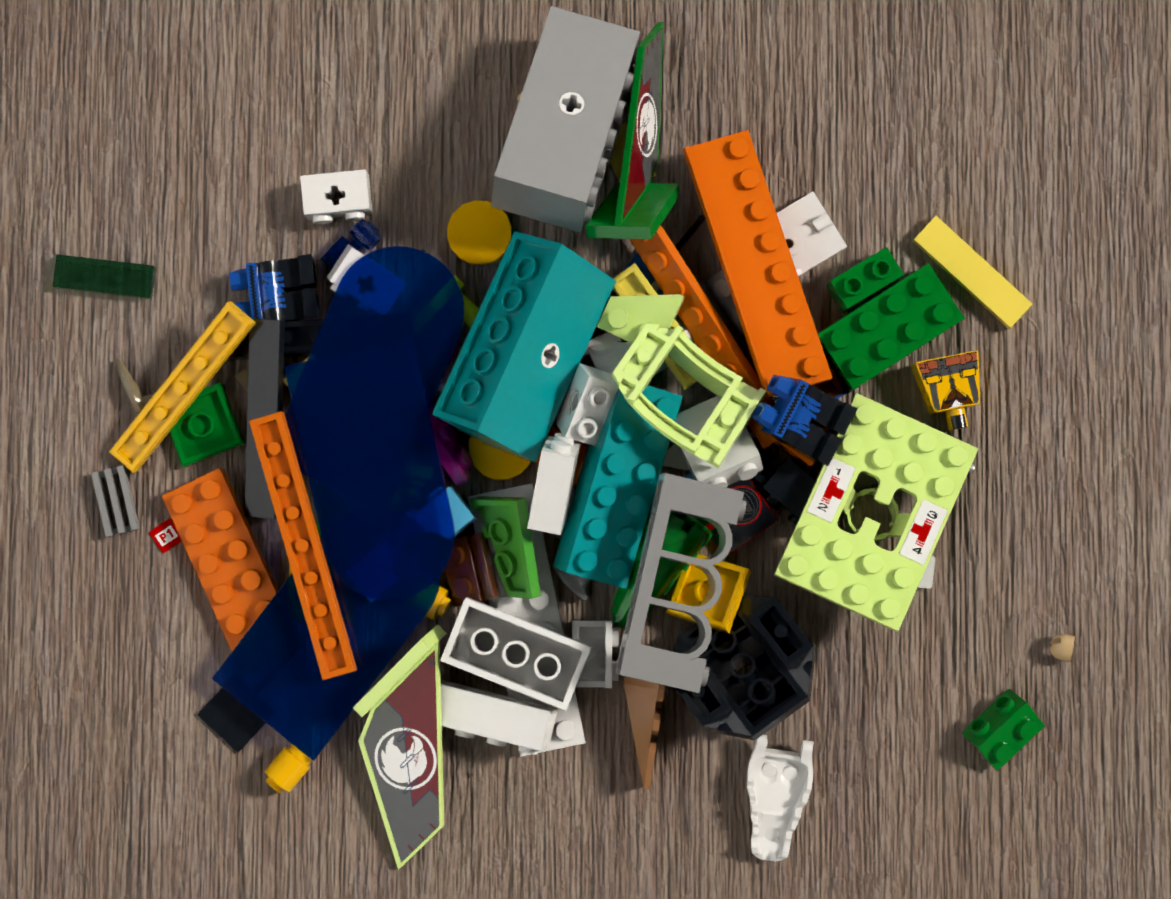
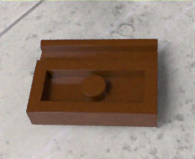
(471, 570)

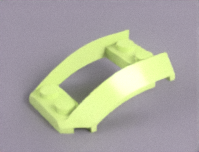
(727, 419)

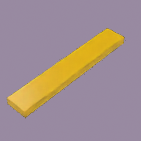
(182, 387)

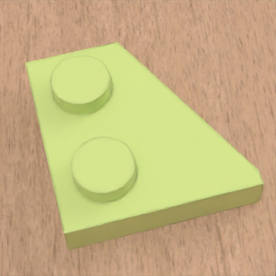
(629, 314)

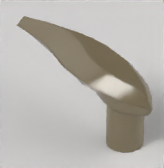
(132, 388)

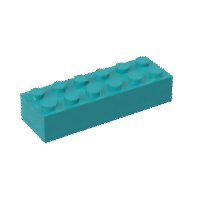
(615, 492)

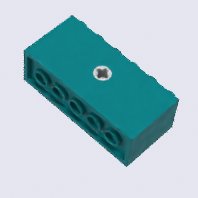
(524, 346)

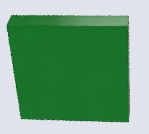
(206, 428)

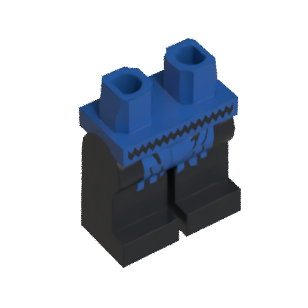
(267, 289)
(792, 413)

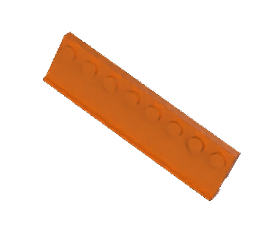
(756, 260)

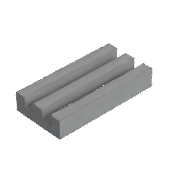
(103, 505)

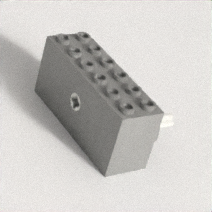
(566, 120)

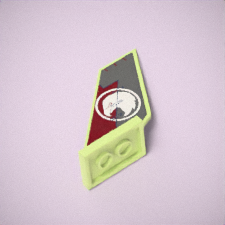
(405, 747)

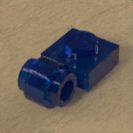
(364, 236)

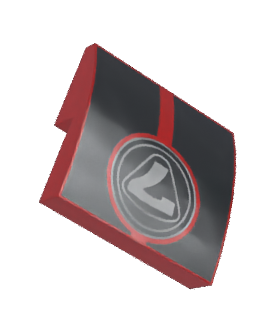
(755, 520)

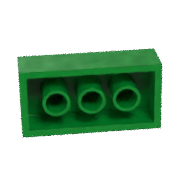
(889, 327)

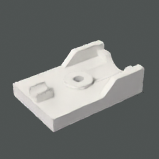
(811, 232)

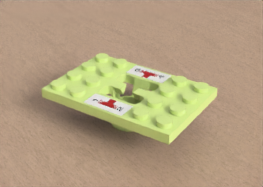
(850, 565)

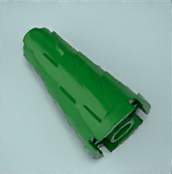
(682, 536)

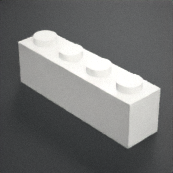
(496, 717)

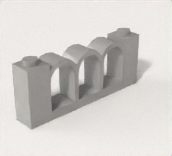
(694, 499)

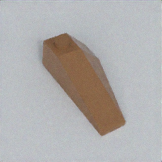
(644, 712)

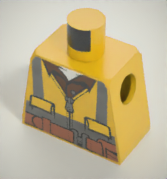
(949, 385)

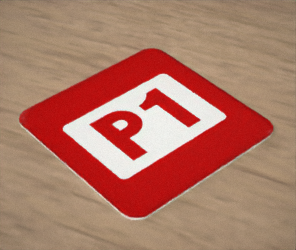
(165, 536)

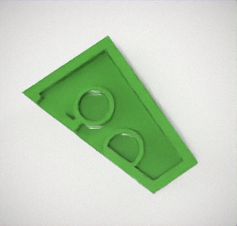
(507, 526)

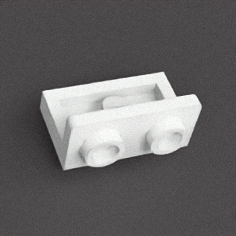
(602, 637)

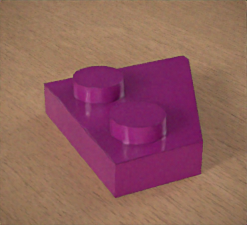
(451, 450)

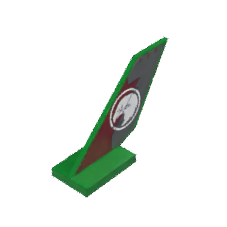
(635, 204)

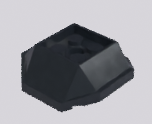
(774, 686)

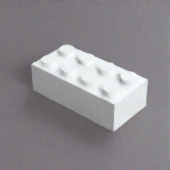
(516, 653)

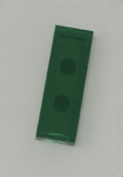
(104, 276)

